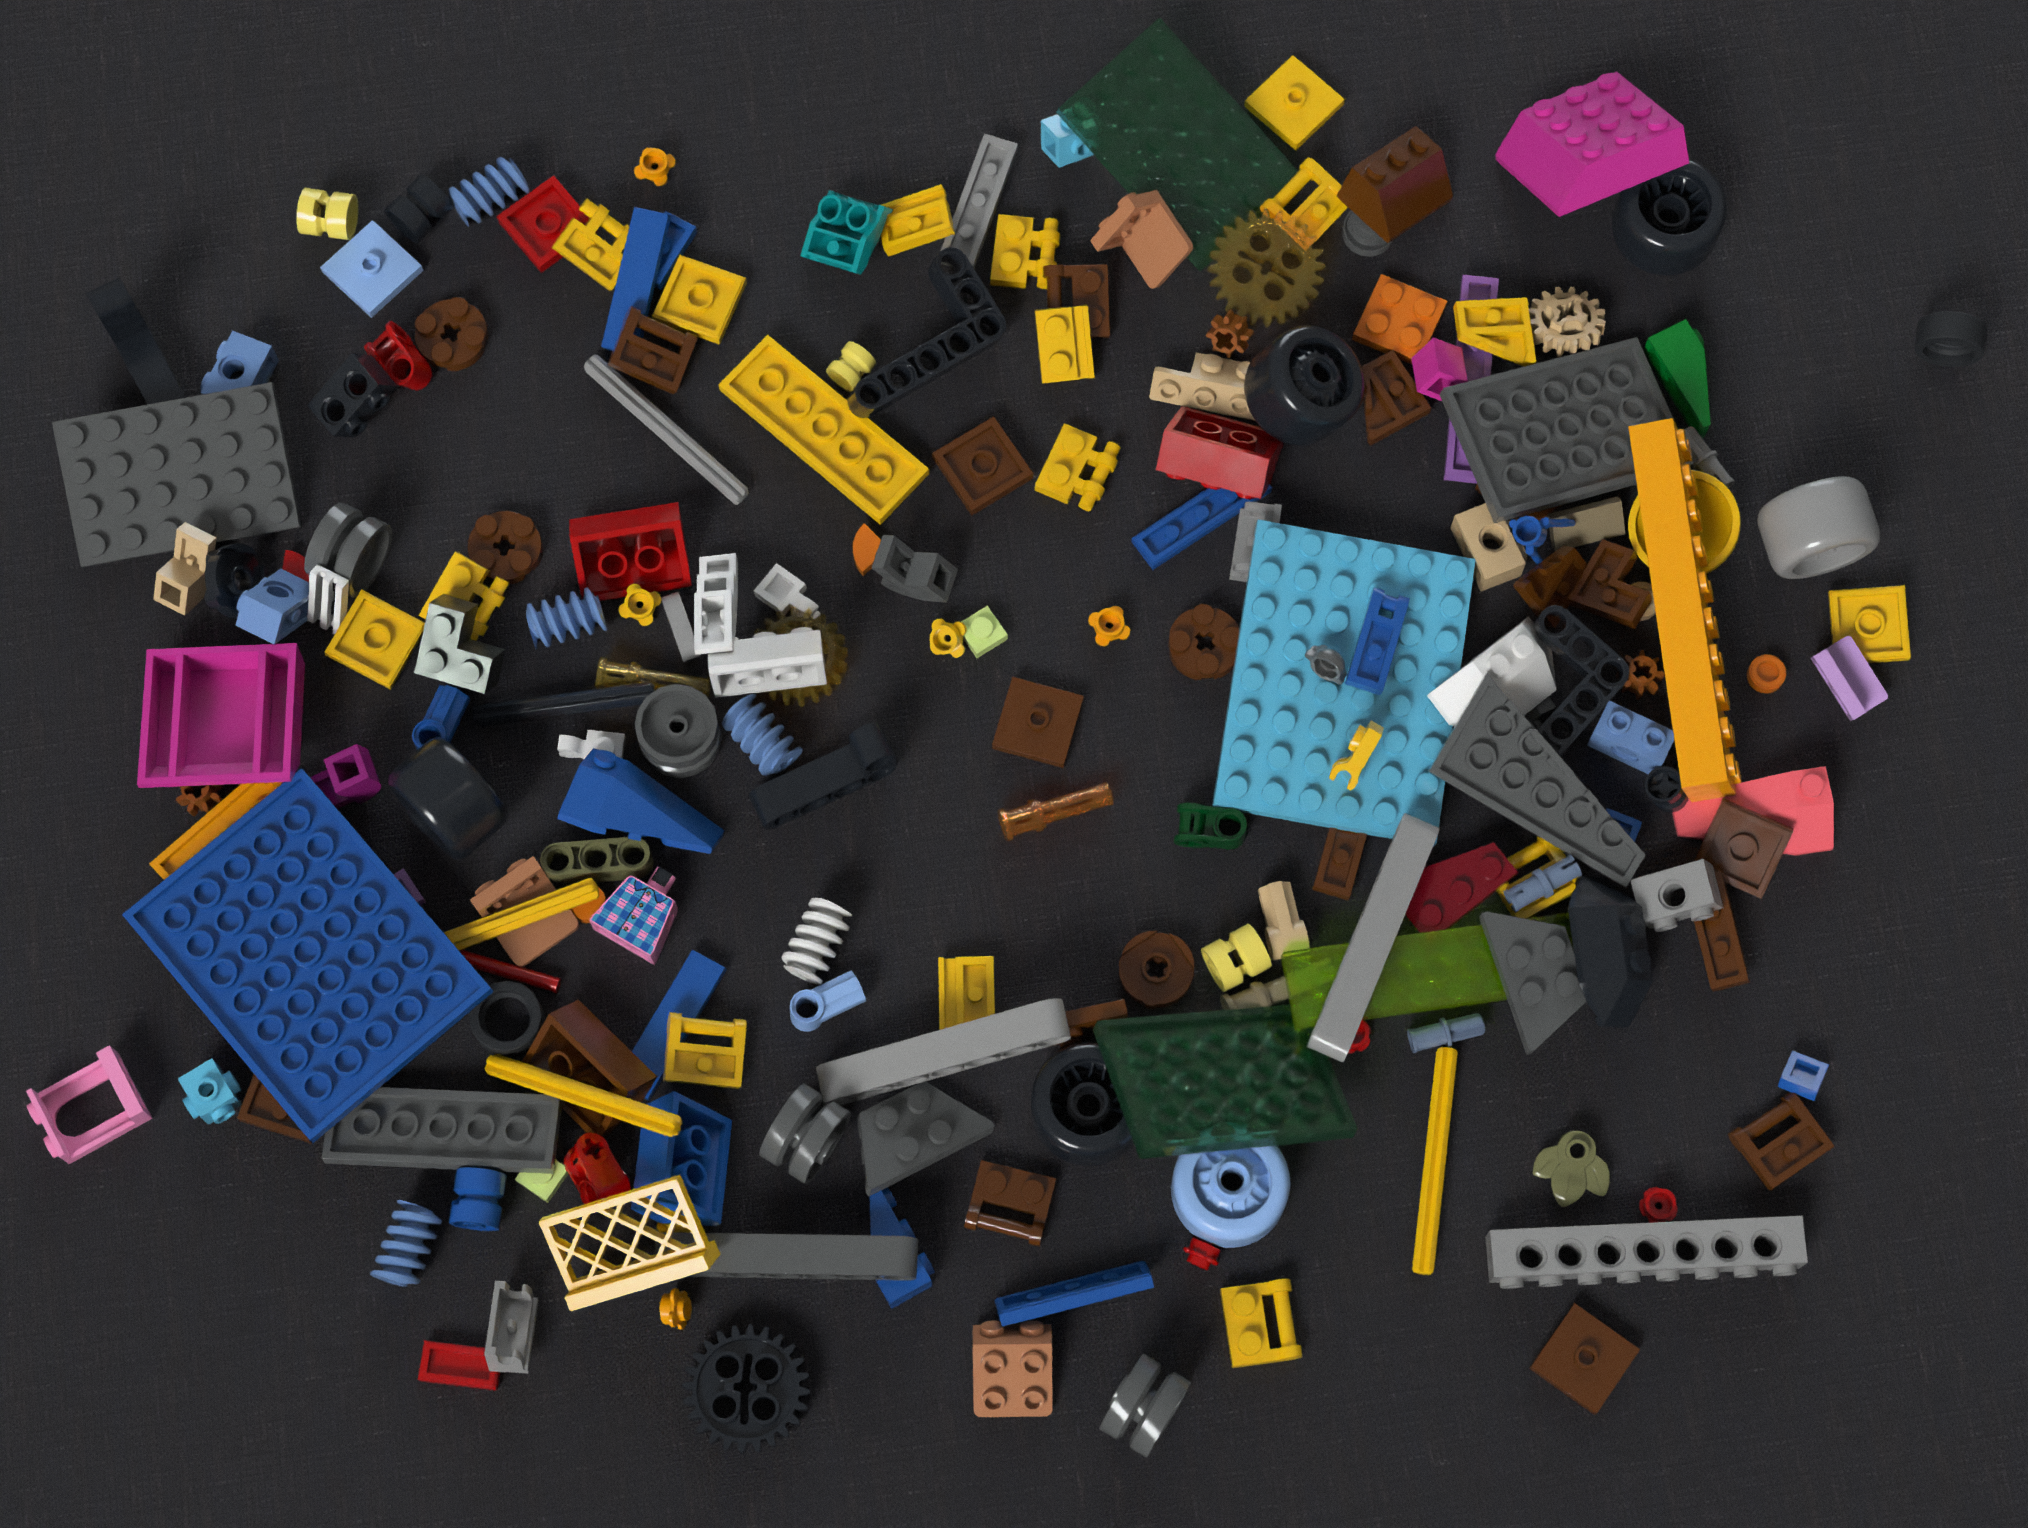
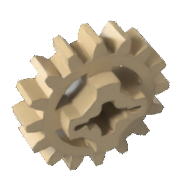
(1566, 321)

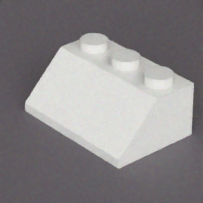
(769, 663)

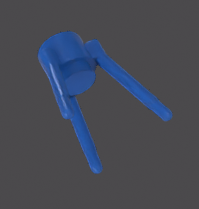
(1533, 532)

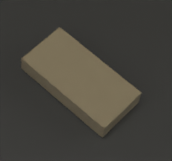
(1593, 523)

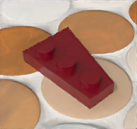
(1457, 886)

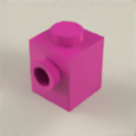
(1438, 367)

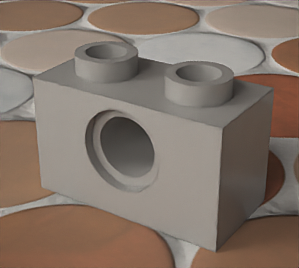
(1655, 893)

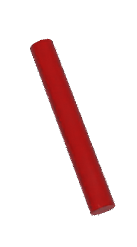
(512, 972)

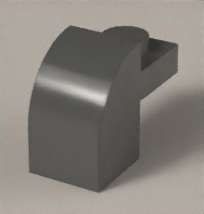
(913, 573)

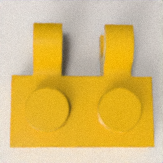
(1362, 745)

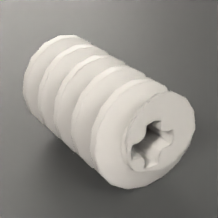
(815, 940)

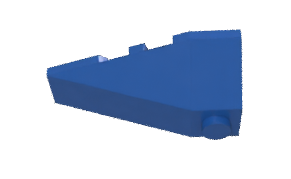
(624, 798)

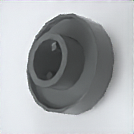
(1362, 238)

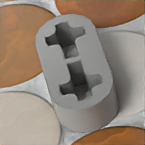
(680, 625)

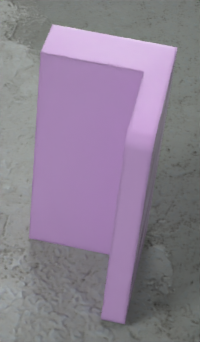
(1849, 677)

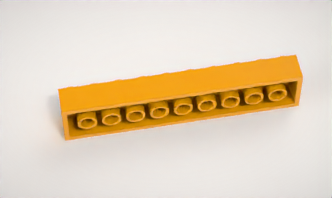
(1683, 612)

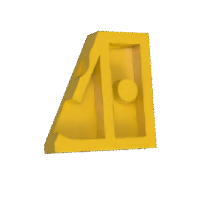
(1497, 328)

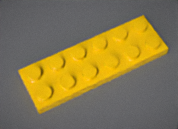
(823, 430)

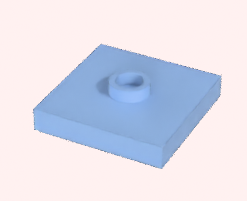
(371, 268)

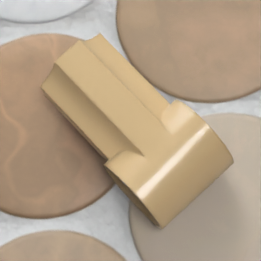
(1283, 927)

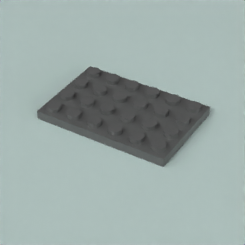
(1555, 427)
(173, 462)

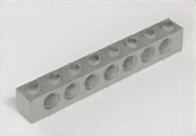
(1782, 1233)

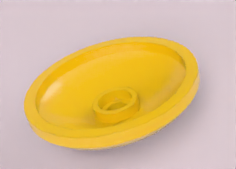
(1719, 520)

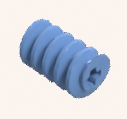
(487, 190)
(565, 617)
(758, 736)
(407, 1244)

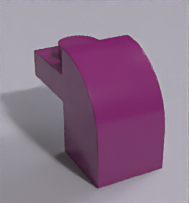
(348, 777)

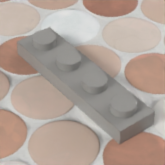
(981, 196)

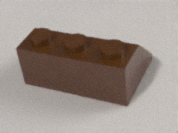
(1398, 185)
(585, 1050)

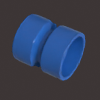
(477, 1199)

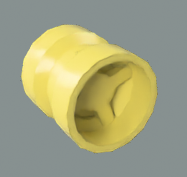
(852, 364)

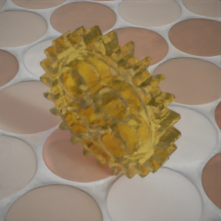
(1281, 239)

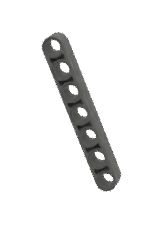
(810, 1256)

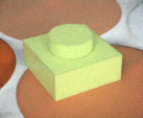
(983, 632)
(543, 1184)

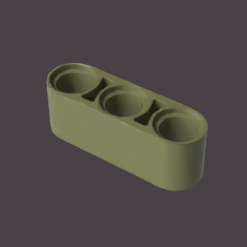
(580, 853)

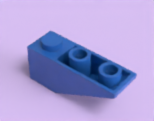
(885, 1223)

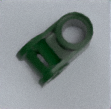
(1206, 826)

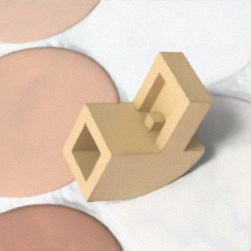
(182, 579)

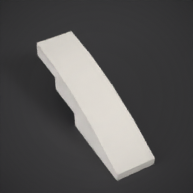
(716, 604)

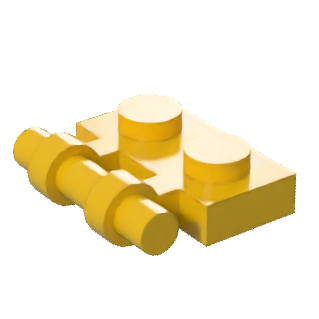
(1013, 249)
(588, 250)
(1067, 463)
(464, 580)

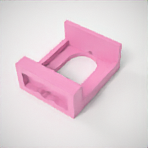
(48, 1102)

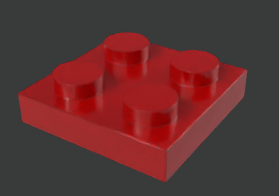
(539, 221)

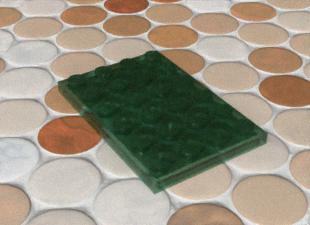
(1177, 131)
(1221, 1081)

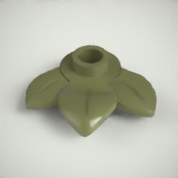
(1572, 1174)

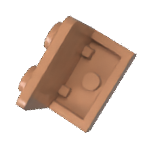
(1147, 235)
(522, 883)
(1012, 1369)

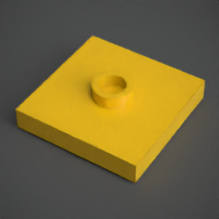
(1294, 102)
(699, 299)
(1874, 621)
(375, 639)

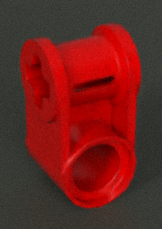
(396, 353)
(595, 1174)

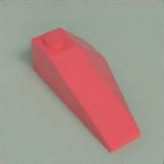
(1791, 798)

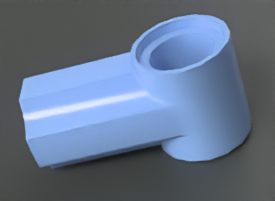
(829, 999)

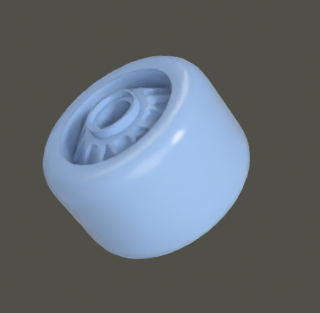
(1228, 1216)

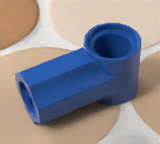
(442, 715)

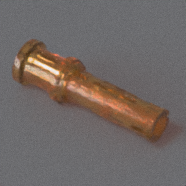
(1036, 818)

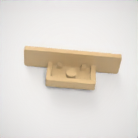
(1211, 386)

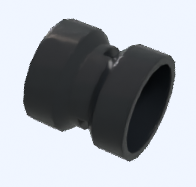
(1661, 784)

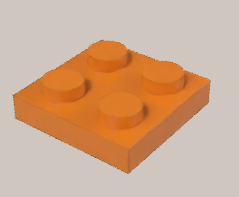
(1399, 318)

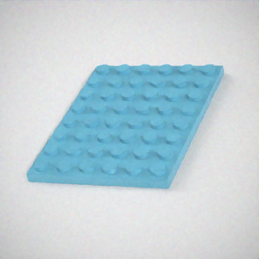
(1293, 725)

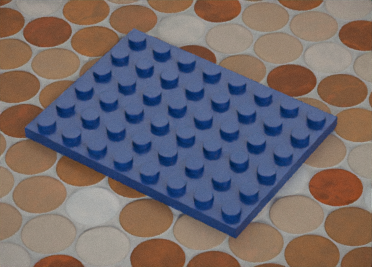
(307, 955)

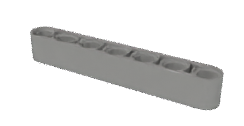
(1373, 938)
(944, 1052)

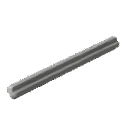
(666, 429)

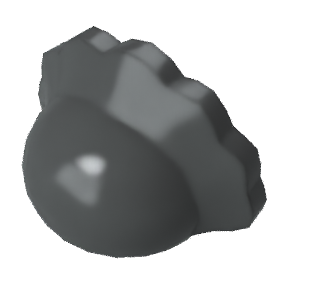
(1327, 663)

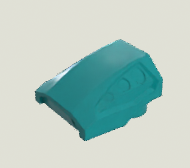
(844, 232)

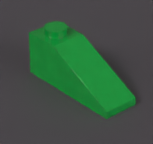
(1680, 365)

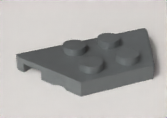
(1536, 974)
(914, 1133)

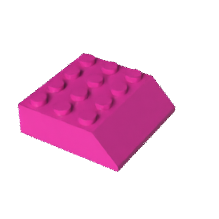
(1591, 144)
(221, 715)

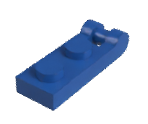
(1377, 642)

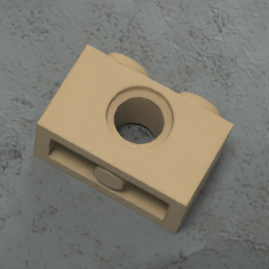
(1491, 566)

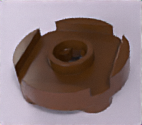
(454, 314)
(502, 526)
(1183, 642)
(1155, 991)

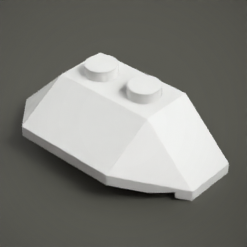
(1516, 663)

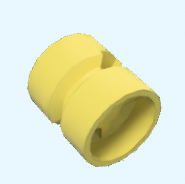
(339, 212)
(1248, 952)

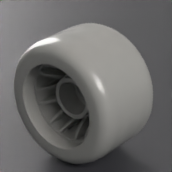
(1818, 527)

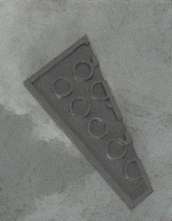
(1518, 774)

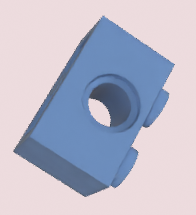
(240, 354)
(274, 606)
(1631, 738)

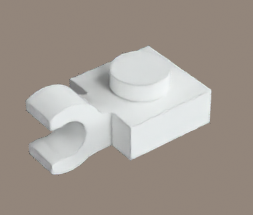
(784, 591)
(575, 747)

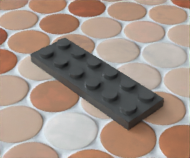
(448, 1131)

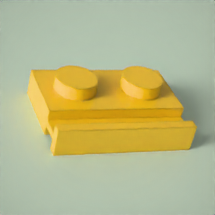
(917, 220)
(1064, 344)
(965, 989)

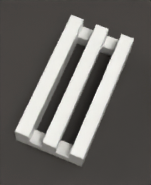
(322, 596)

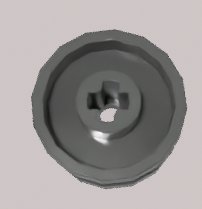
(349, 546)
(695, 720)
(805, 1134)
(1141, 1403)

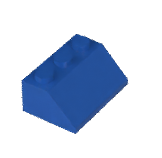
(695, 1153)

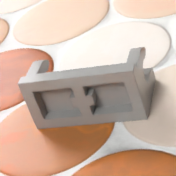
(1245, 533)
(511, 1329)

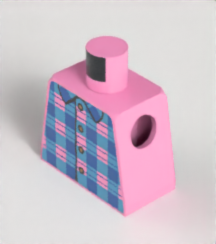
(639, 915)

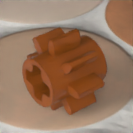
(1234, 325)
(1642, 684)
(206, 802)

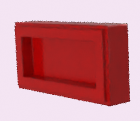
(456, 1366)

